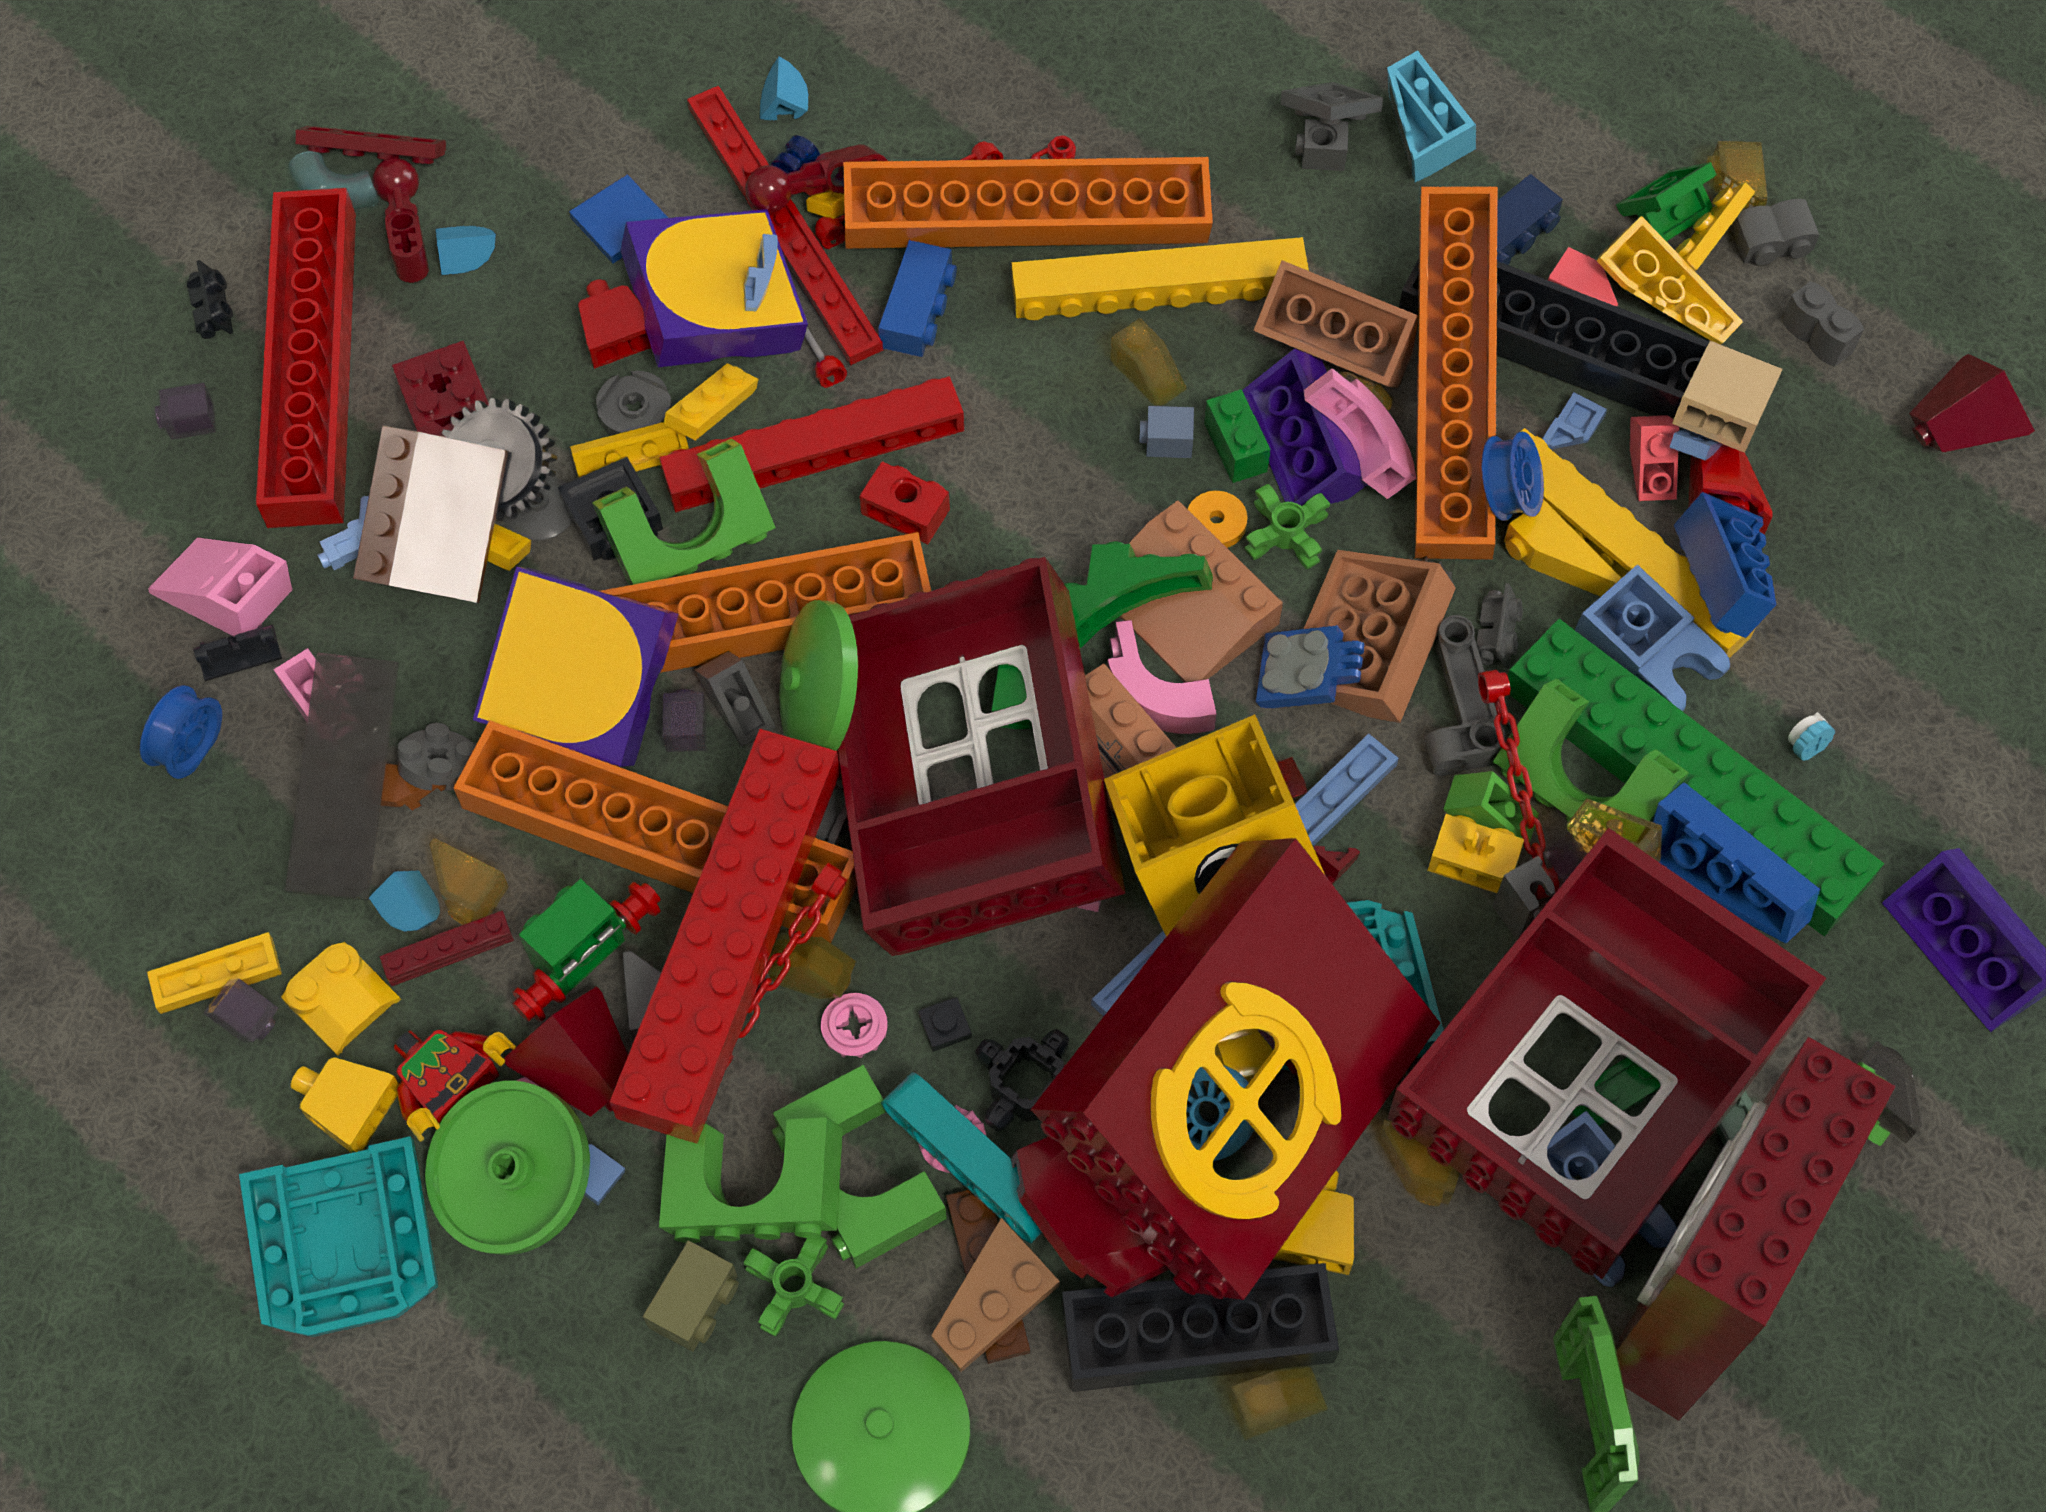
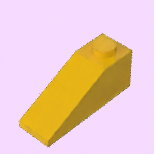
(1558, 551)

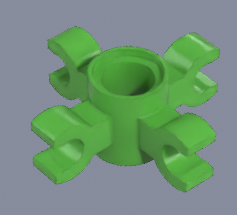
(1287, 538)
(776, 1274)

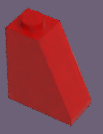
(1731, 479)

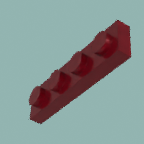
(356, 142)

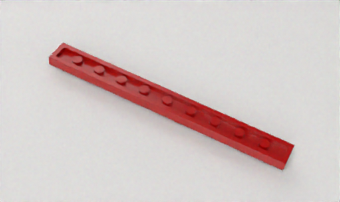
(799, 245)

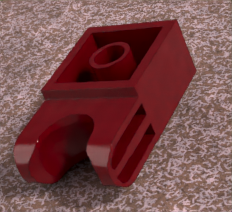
(439, 387)

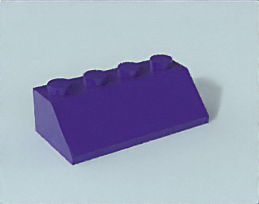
(1306, 447)
(1972, 937)

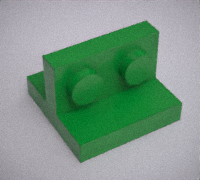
(1672, 200)

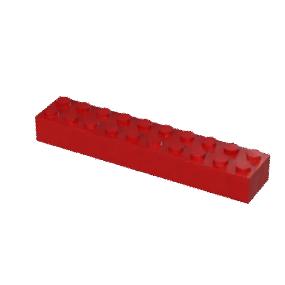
(307, 359)
(726, 937)

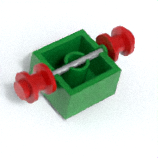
(576, 938)

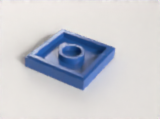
(607, 212)

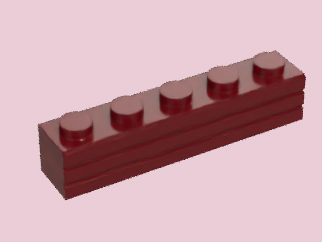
(446, 948)

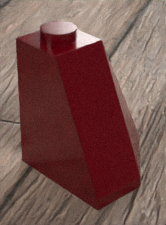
(1970, 408)
(575, 1054)

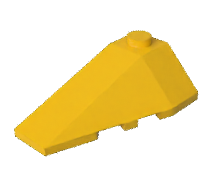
(1661, 277)

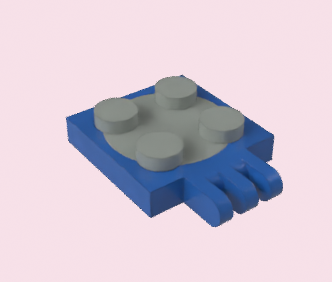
(1306, 666)

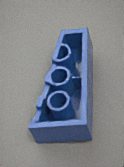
(1728, 563)
(1732, 865)

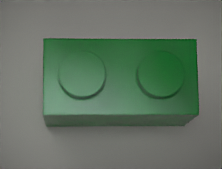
(1237, 436)

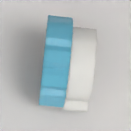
(1811, 736)

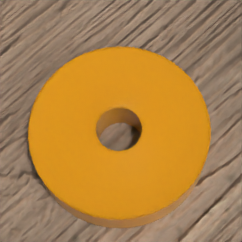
(1226, 507)

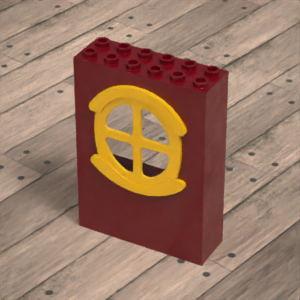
(1254, 951)

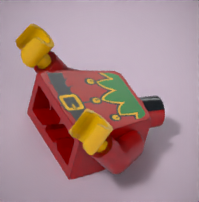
(443, 1072)

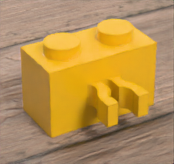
(1474, 852)

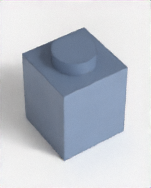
(1168, 431)

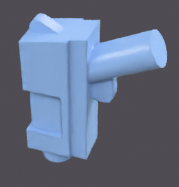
(344, 545)

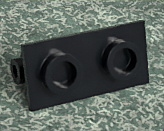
(208, 289)
(238, 652)

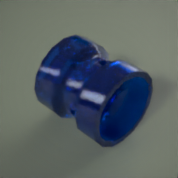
(797, 152)

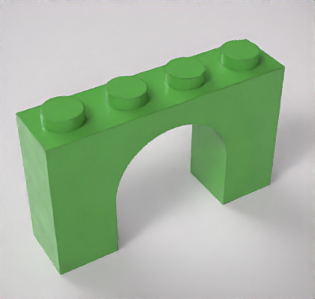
(737, 519)
(1540, 747)
(800, 1202)
(875, 1223)

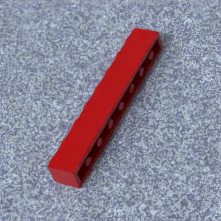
(825, 439)

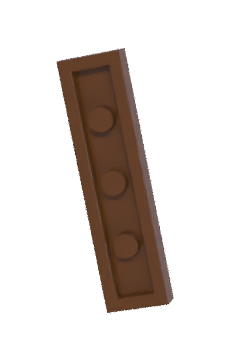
(973, 1226)

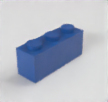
(917, 298)

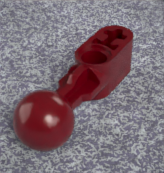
(397, 183)
(772, 187)

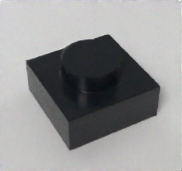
(945, 1024)

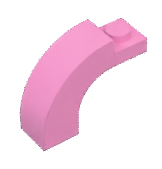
(1379, 444)
(1172, 706)

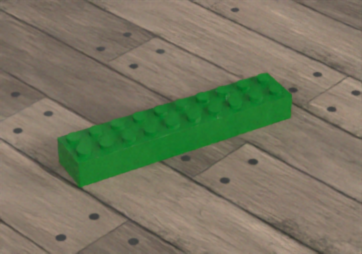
(1632, 719)

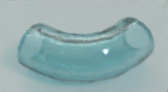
(311, 173)

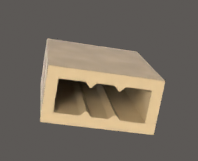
(1727, 396)

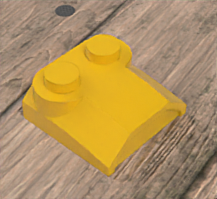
(338, 995)

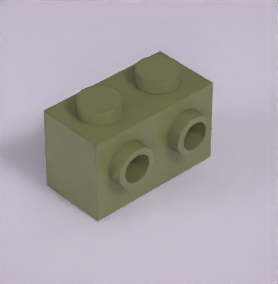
(691, 1297)

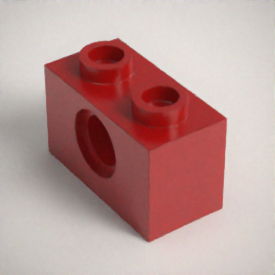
(893, 484)

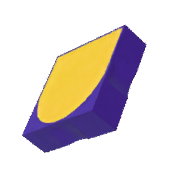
(692, 288)
(575, 666)

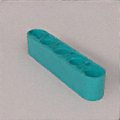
(961, 1150)

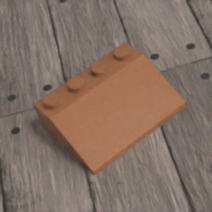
(1395, 613)
(1205, 628)

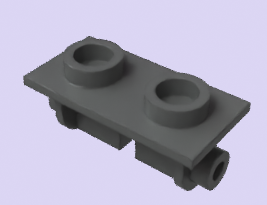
(1502, 613)

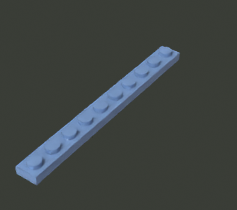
(1319, 811)

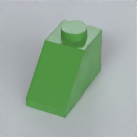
(1486, 801)

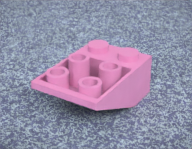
(225, 584)

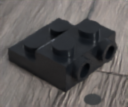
(583, 491)

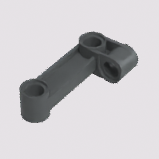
(1457, 746)

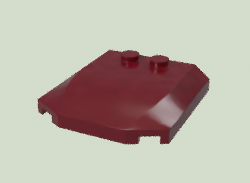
(1078, 1221)

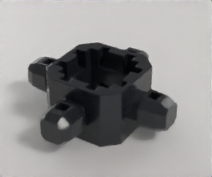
(992, 1055)

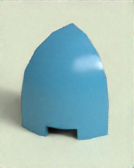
(783, 92)
(464, 248)
(406, 901)

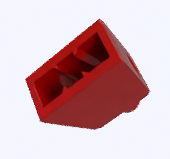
(612, 323)

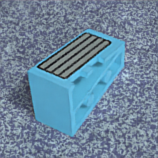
(1428, 117)

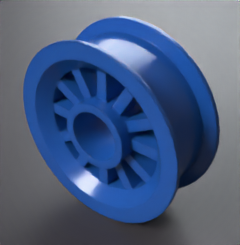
(1512, 476)
(180, 731)

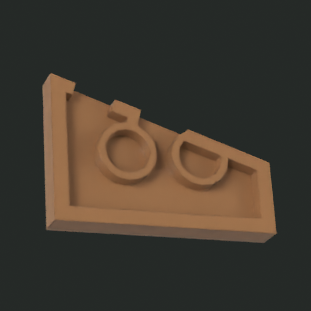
(993, 1298)

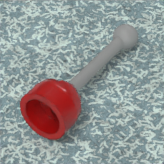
(826, 364)

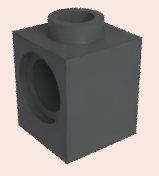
(1323, 145)

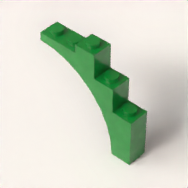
(1114, 587)

